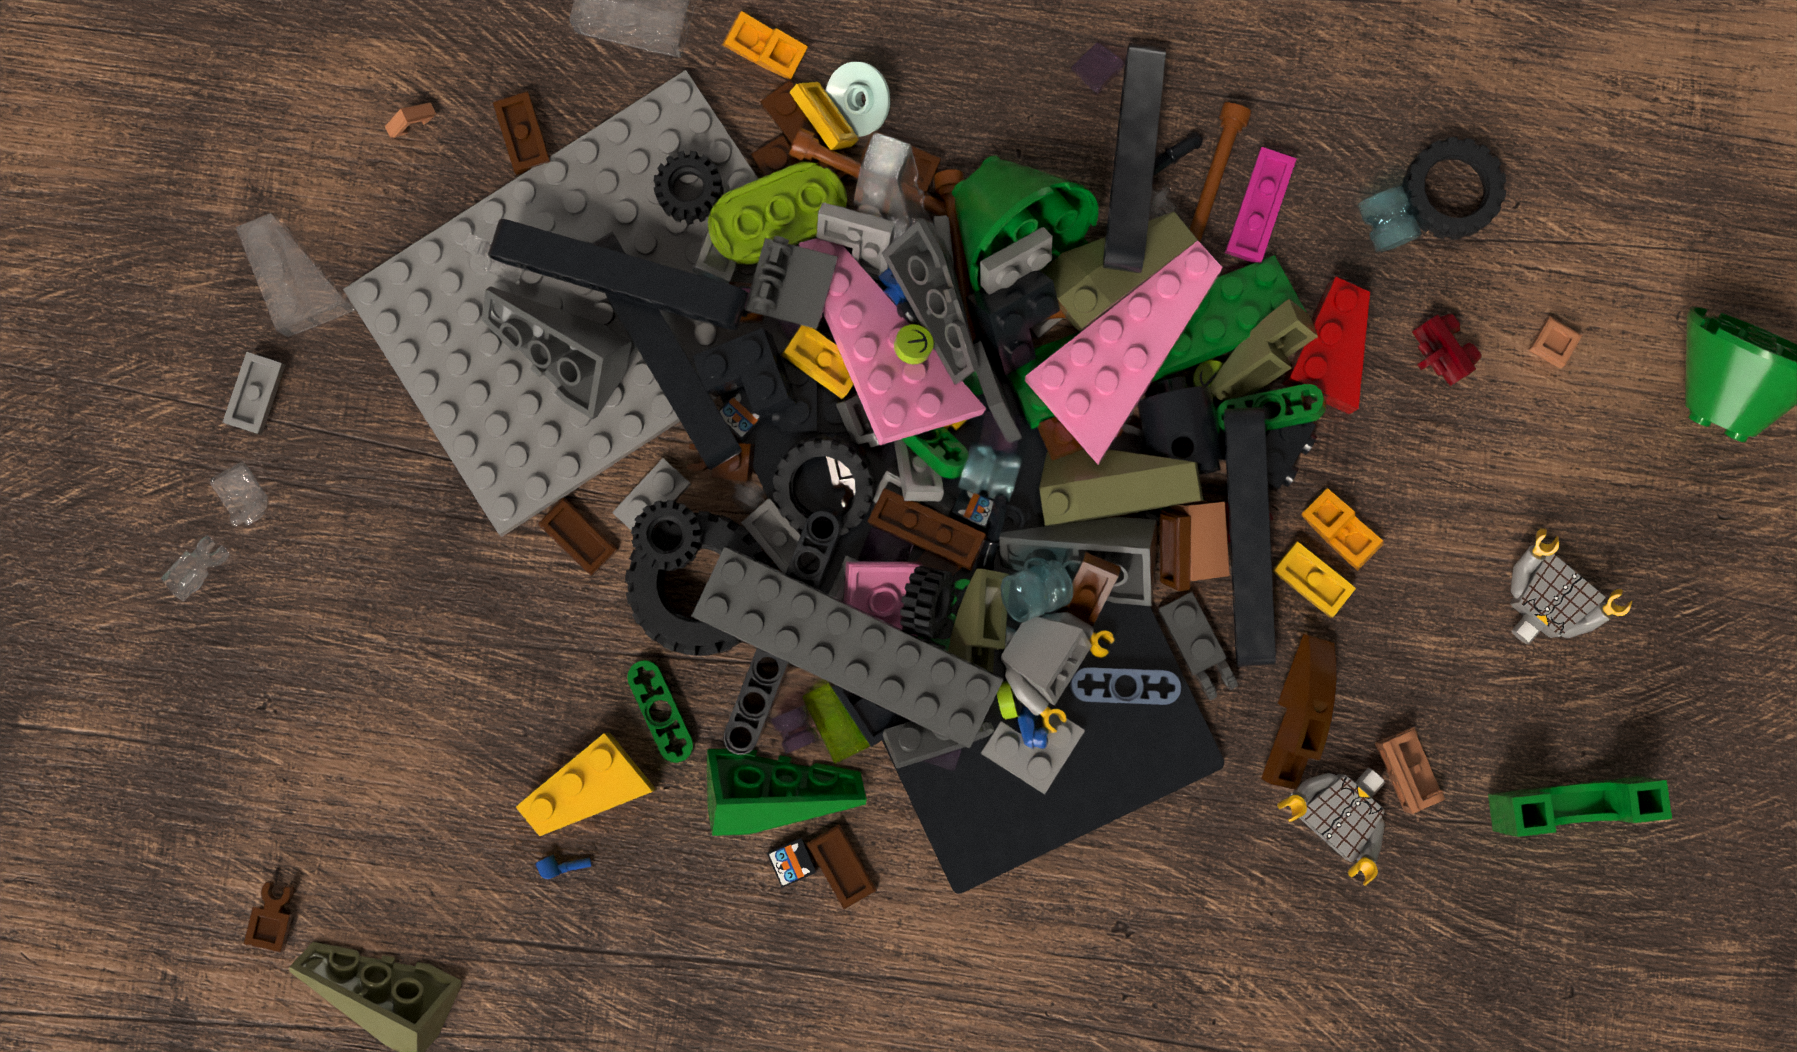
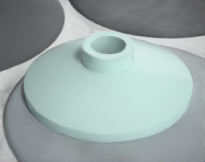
(846, 90)

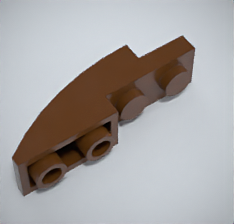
(1309, 712)

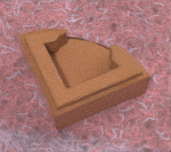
(407, 116)

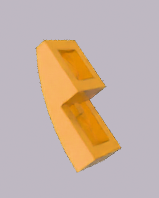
(764, 46)
(1342, 529)

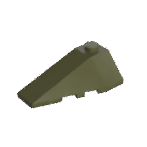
(1089, 290)
(1121, 484)
(388, 999)

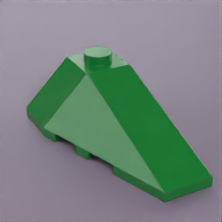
(764, 793)

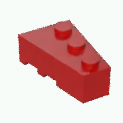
(1337, 354)

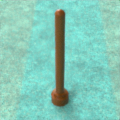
(1233, 119)
(807, 147)
(944, 184)

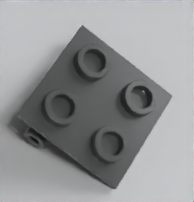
(791, 283)

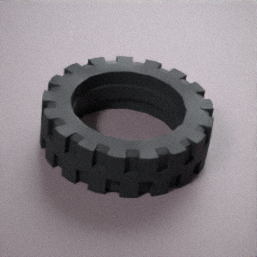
(1483, 164)
(837, 449)

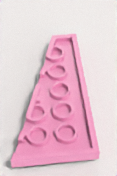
(1112, 362)
(895, 395)

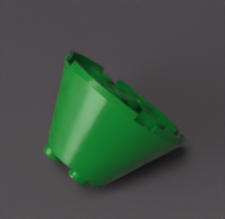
(1012, 201)
(1737, 374)

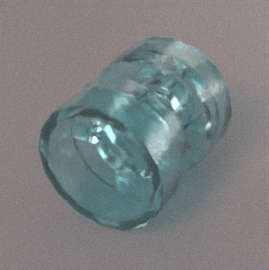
(1389, 219)
(990, 471)
(1036, 590)

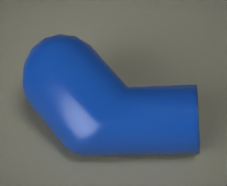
(1031, 735)

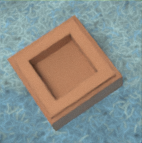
(1555, 342)

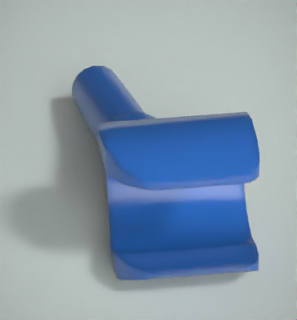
(549, 867)

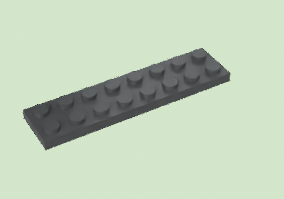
(847, 647)

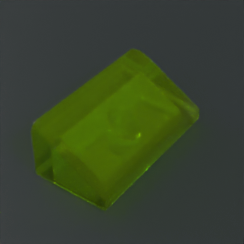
(834, 724)

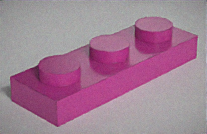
(1260, 205)

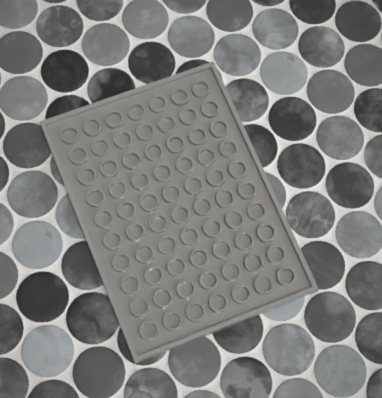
(480, 398)

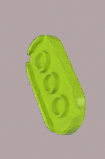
(773, 206)

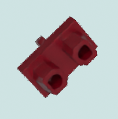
(1444, 351)

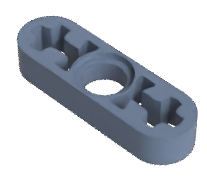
(1153, 697)

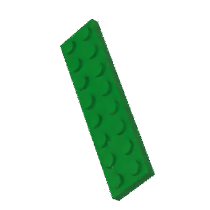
(1218, 326)

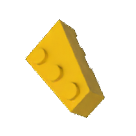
(585, 786)

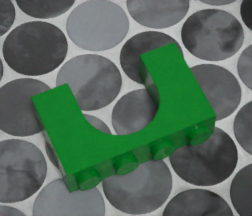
(1543, 808)

